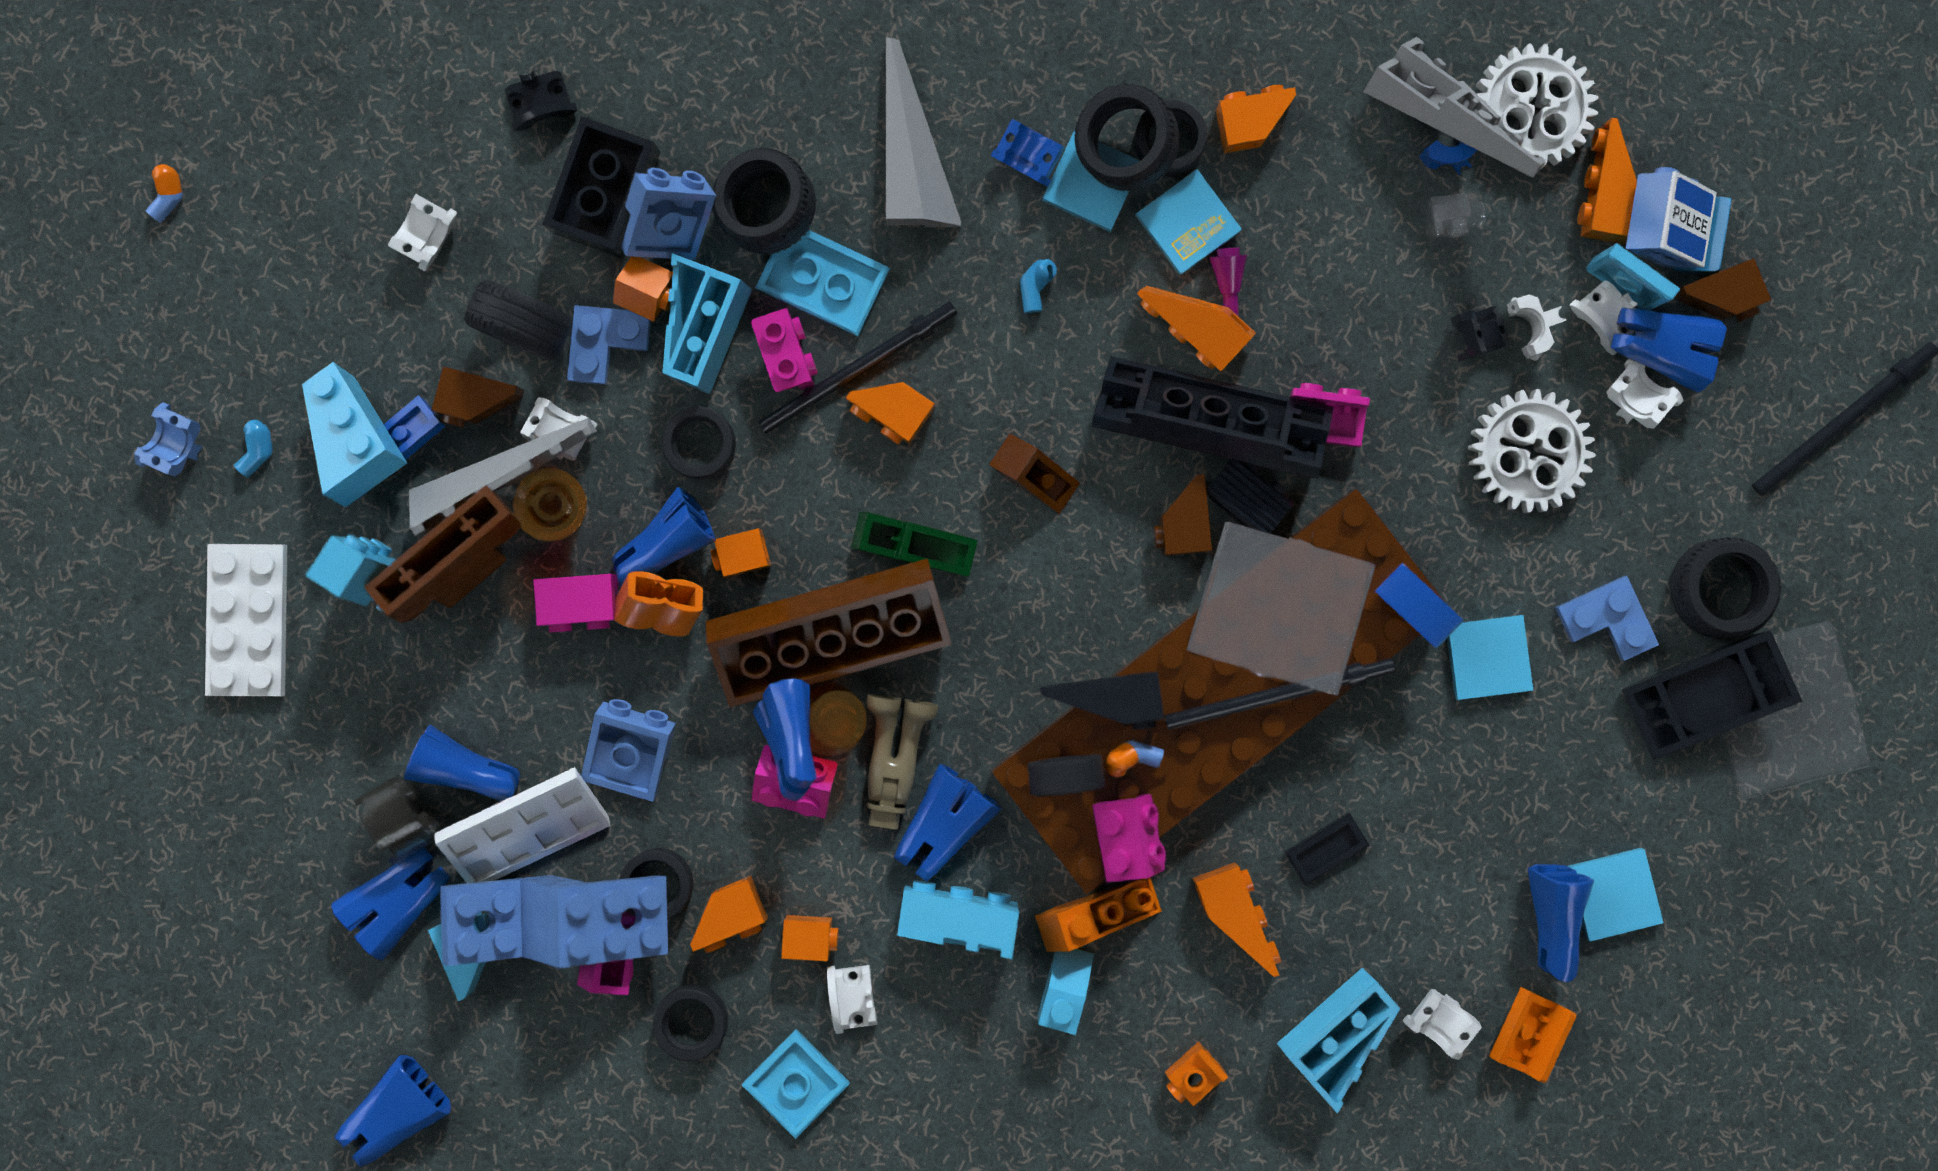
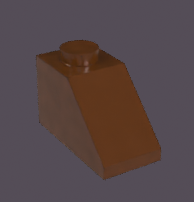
(1728, 292)
(471, 397)
(1034, 473)
(1185, 523)

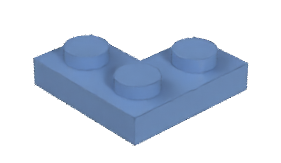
(596, 332)
(1613, 608)

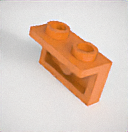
(1533, 1035)

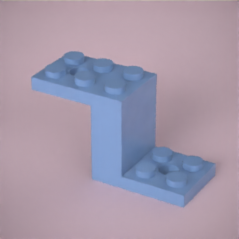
(554, 920)

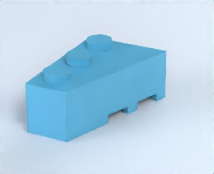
(701, 322)
(347, 436)
(349, 566)
(959, 917)
(1340, 1036)

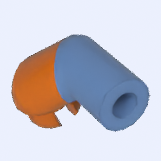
(168, 191)
(1130, 754)

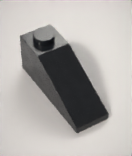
(1120, 698)

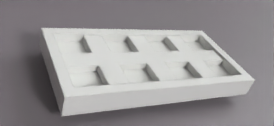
(246, 620)
(523, 828)

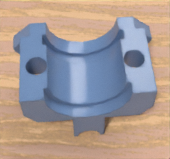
(170, 443)

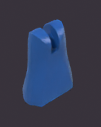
(1672, 344)
(673, 534)
(786, 726)
(449, 764)
(945, 821)
(389, 903)
(1559, 908)
(393, 1111)

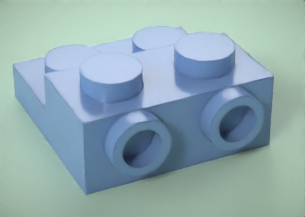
(667, 214)
(628, 749)

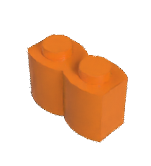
(658, 603)

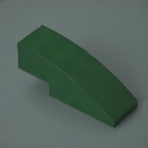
(914, 543)

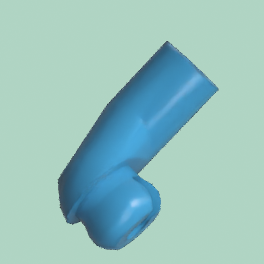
(1033, 282)
(258, 447)

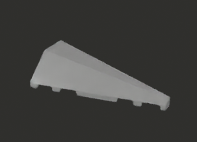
(1437, 99)
(914, 174)
(441, 497)

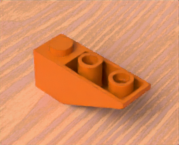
(1610, 186)
(1207, 326)
(1229, 906)
(1097, 915)

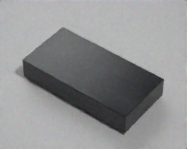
(1326, 848)

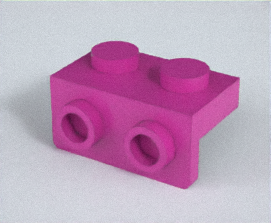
(782, 352)
(1347, 415)
(815, 800)
(1129, 838)

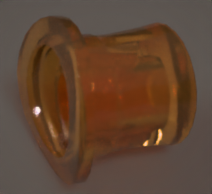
(550, 504)
(835, 720)

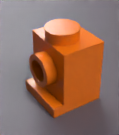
(1194, 1061)

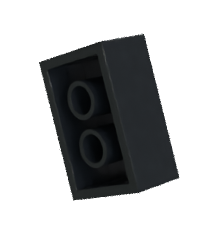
(596, 185)

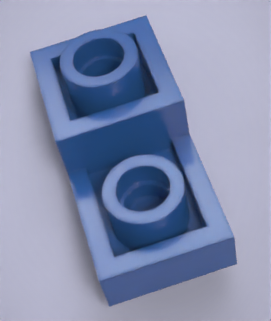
(1419, 605)

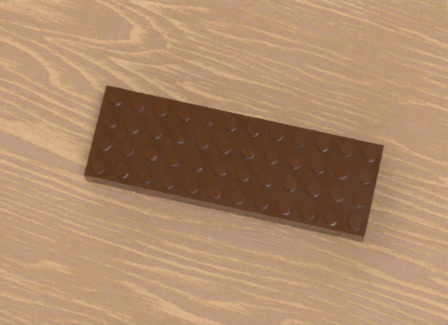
(1213, 752)

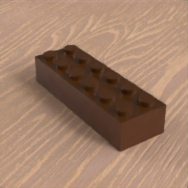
(828, 632)

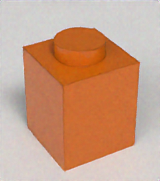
(643, 288)
(740, 553)
(808, 938)

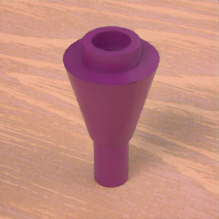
(1229, 273)

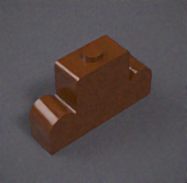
(447, 559)

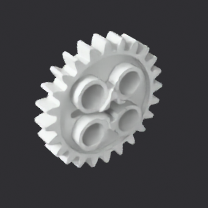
(1566, 113)
(1540, 418)

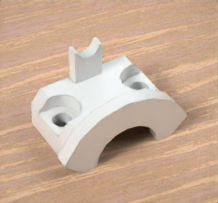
(423, 232)
(1604, 313)
(1540, 321)
(1642, 396)
(550, 420)
(850, 997)
(1444, 1023)

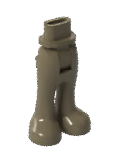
(889, 777)

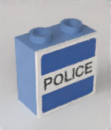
(1671, 219)

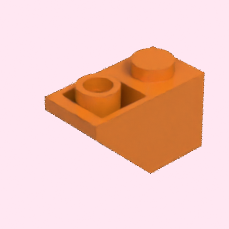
(1250, 119)
(895, 407)
(729, 912)

